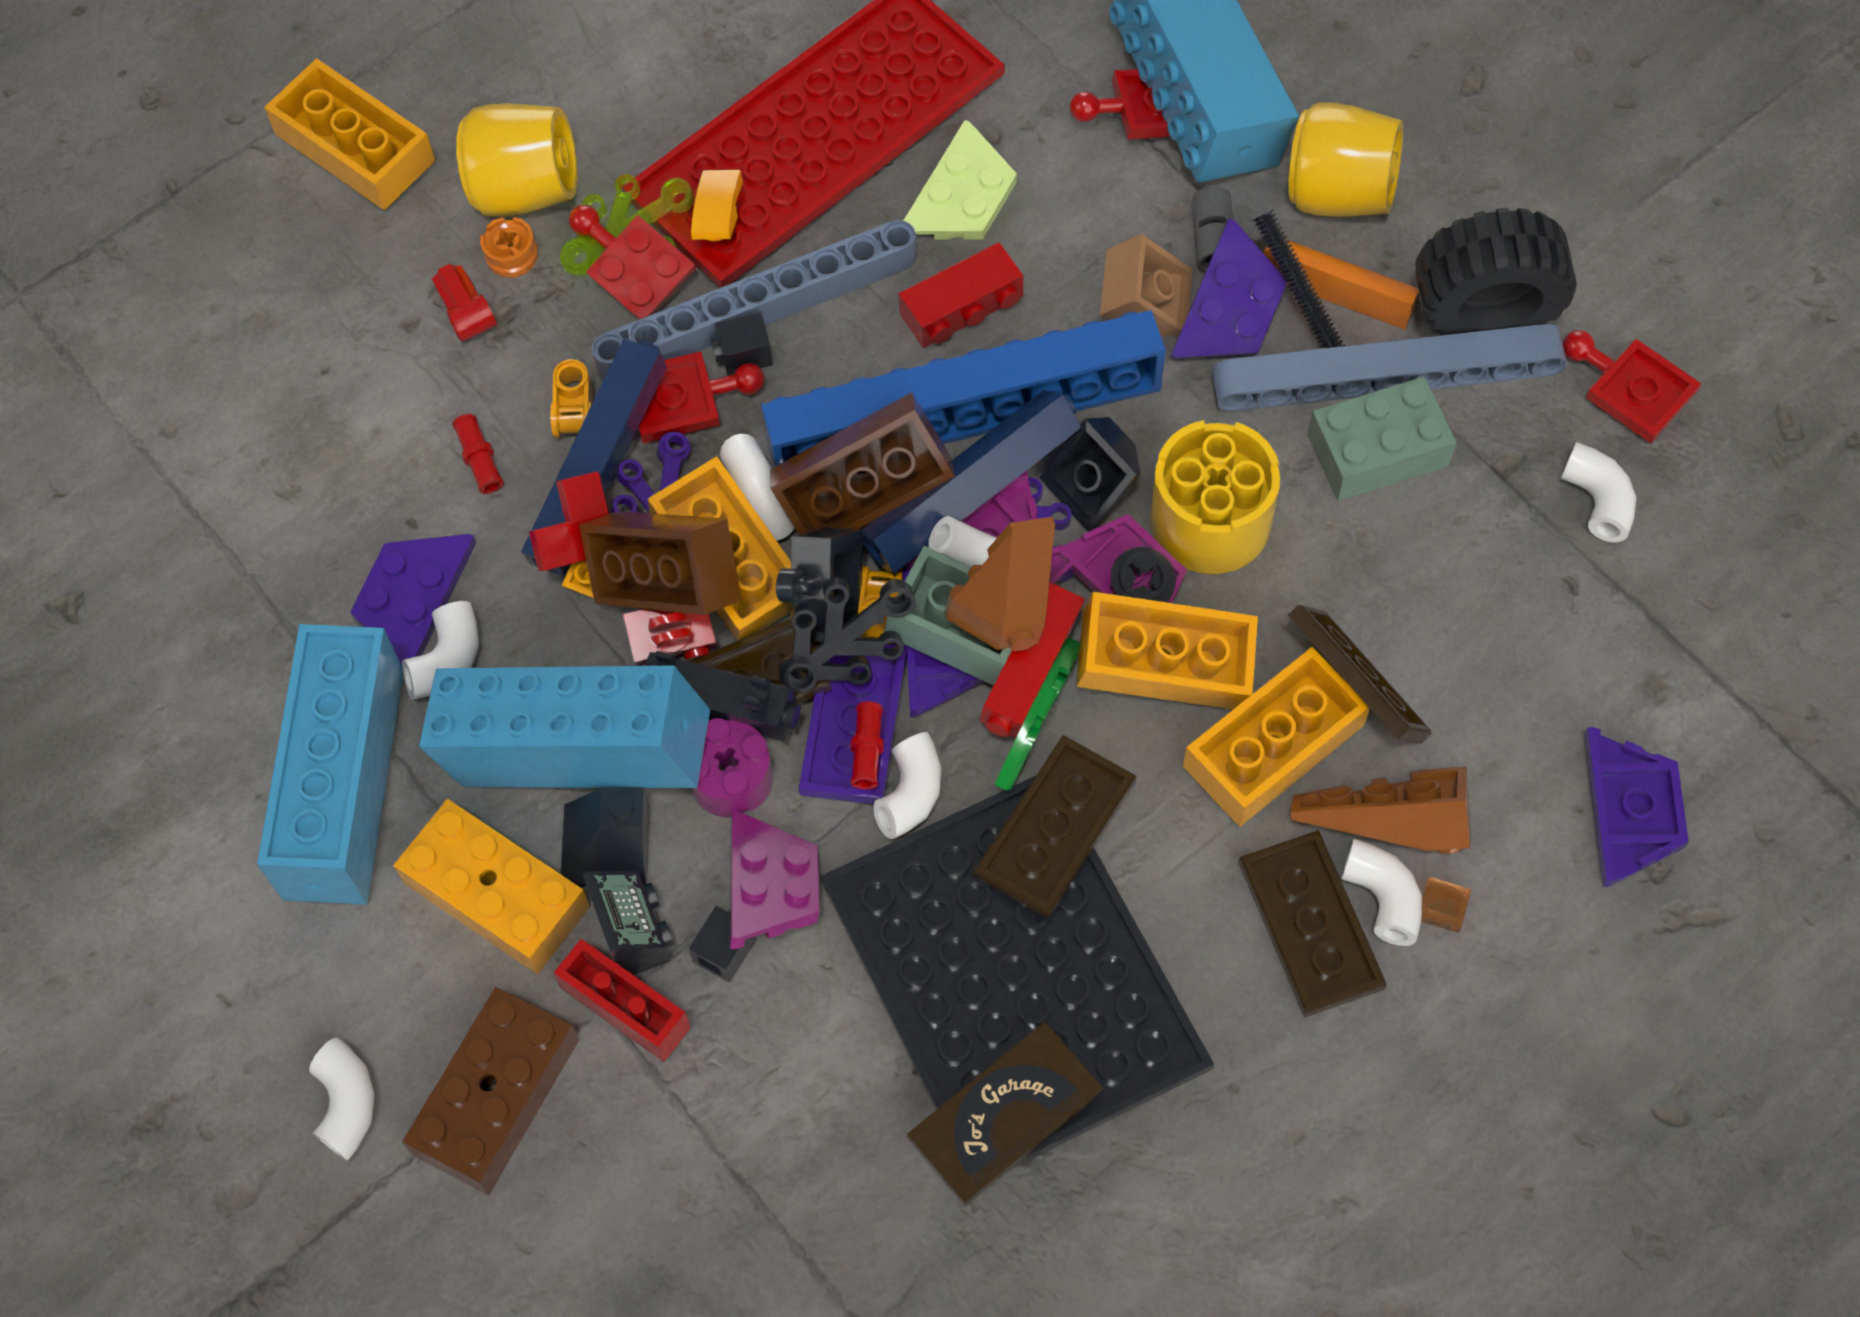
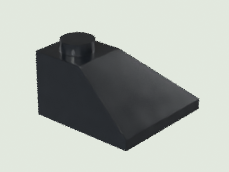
(1093, 470)
(606, 833)

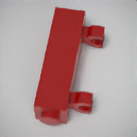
(1027, 669)

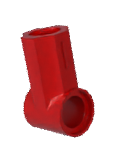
(465, 308)

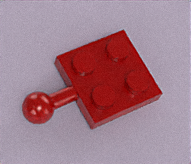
(1132, 101)
(637, 266)
(1636, 388)
(686, 397)

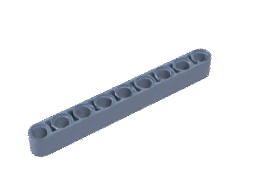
(773, 290)
(1375, 366)

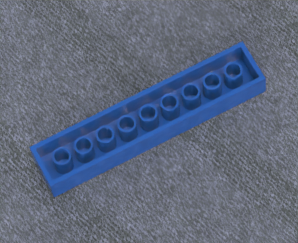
(984, 387)

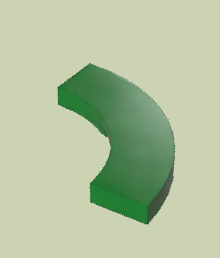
(1037, 714)

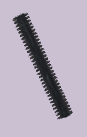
(1297, 280)

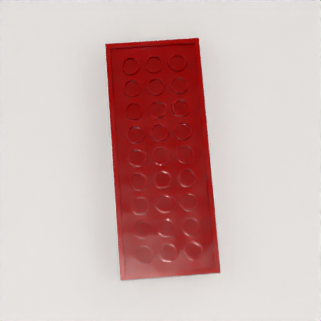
(822, 127)

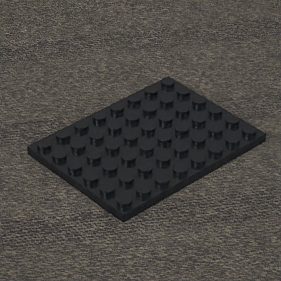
(980, 971)

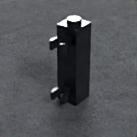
(739, 698)

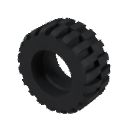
(1495, 272)

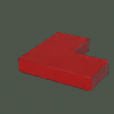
(562, 543)

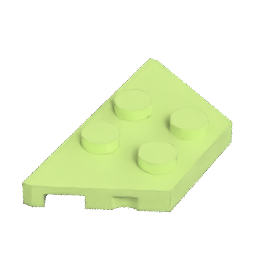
(963, 189)

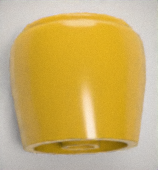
(516, 158)
(1344, 161)

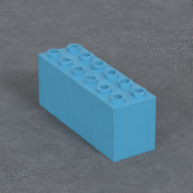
(1209, 83)
(566, 727)
(331, 765)

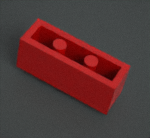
(961, 295)
(622, 1000)

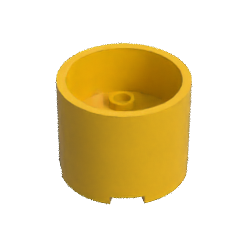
(1214, 496)

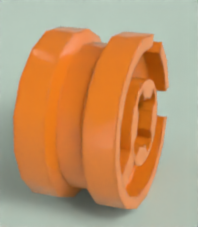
(508, 260)

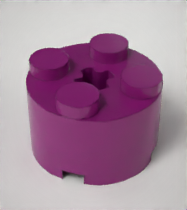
(747, 766)

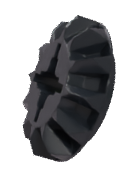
(1142, 561)

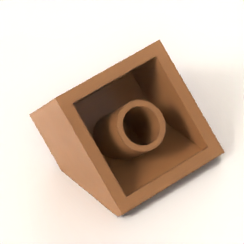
(1146, 278)

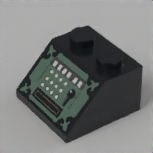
(628, 919)

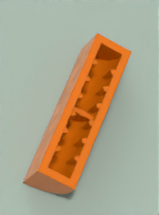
(1355, 286)

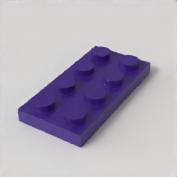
(833, 723)

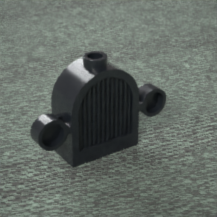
(814, 560)

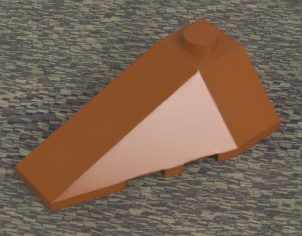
(1009, 592)
(1416, 813)

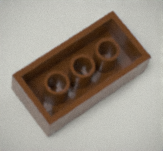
(863, 469)
(661, 562)
(475, 1130)

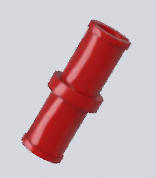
(477, 453)
(866, 745)

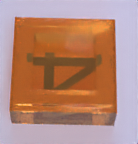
(1444, 904)

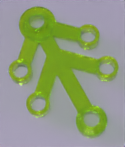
(618, 222)

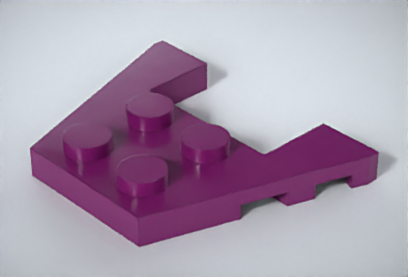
(1097, 550)

